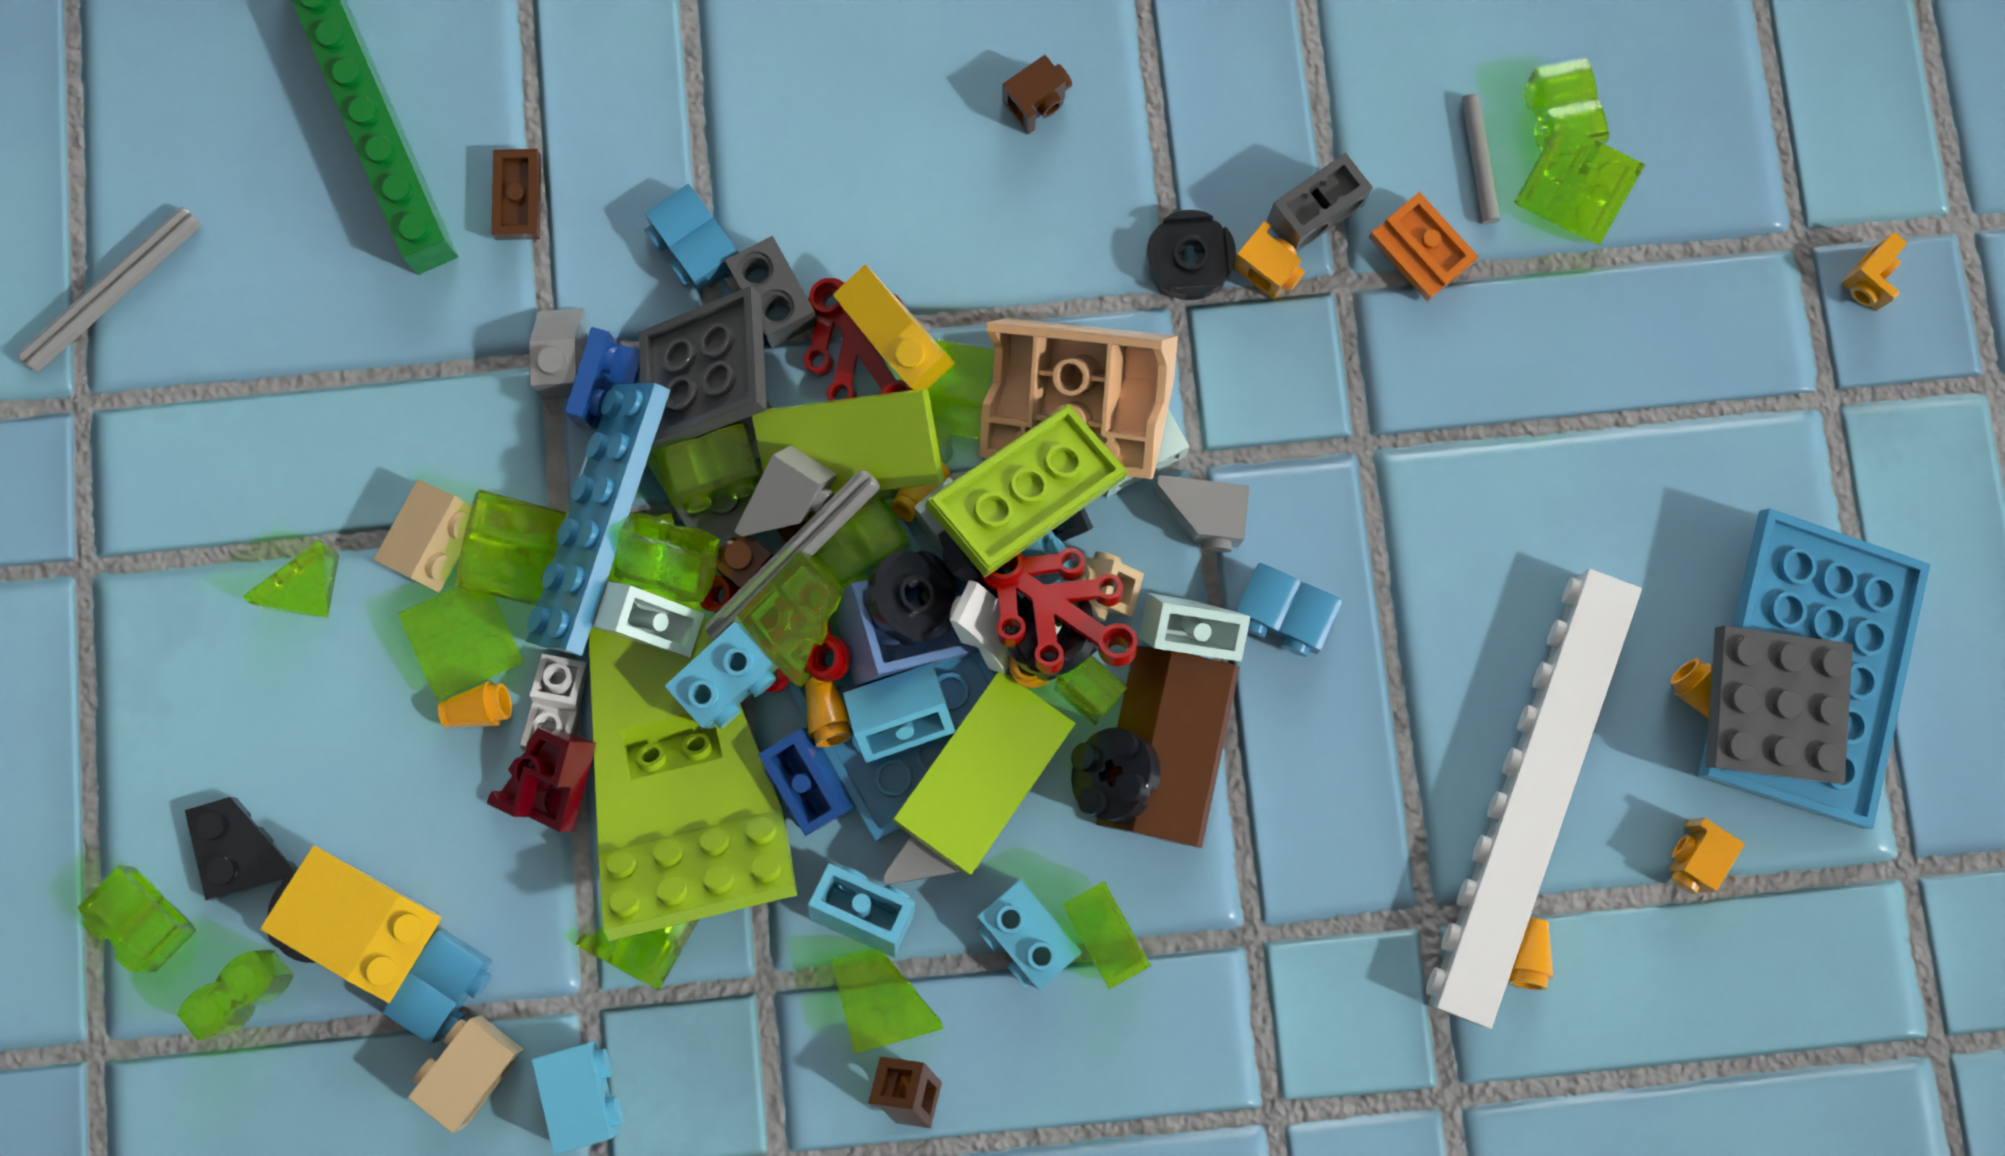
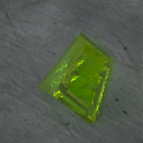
(301, 585)

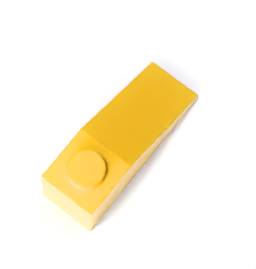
(893, 330)

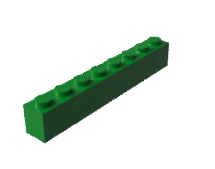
(376, 133)

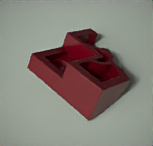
(547, 779)

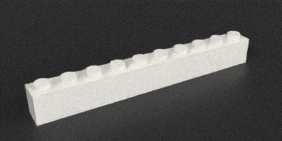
(1533, 799)

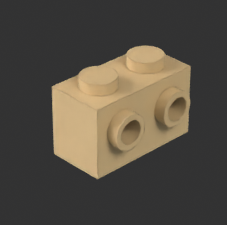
(426, 536)
(465, 1072)

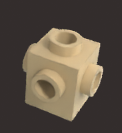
(1131, 578)

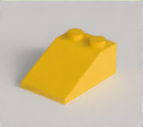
(351, 923)

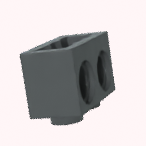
(1319, 202)
(776, 290)

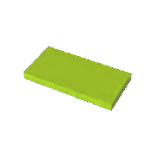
(876, 433)
(1026, 490)
(983, 773)

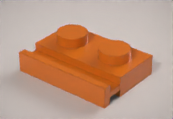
(1423, 246)

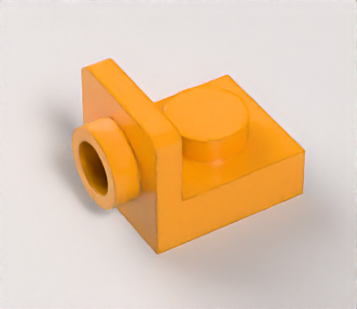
(1868, 277)

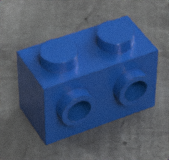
(806, 781)

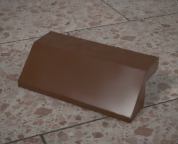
(1184, 713)

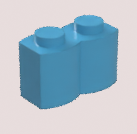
(691, 237)
(1288, 610)
(438, 987)

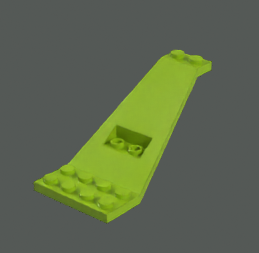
(678, 806)

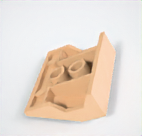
(1108, 376)

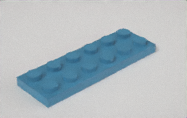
(598, 511)

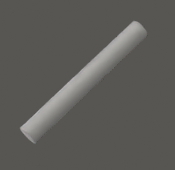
(1481, 159)

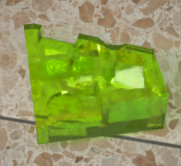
(793, 613)
(643, 955)
(880, 1002)

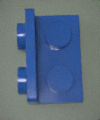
(600, 367)

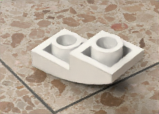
(975, 622)
(555, 696)

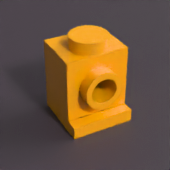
(1269, 262)
(1703, 856)

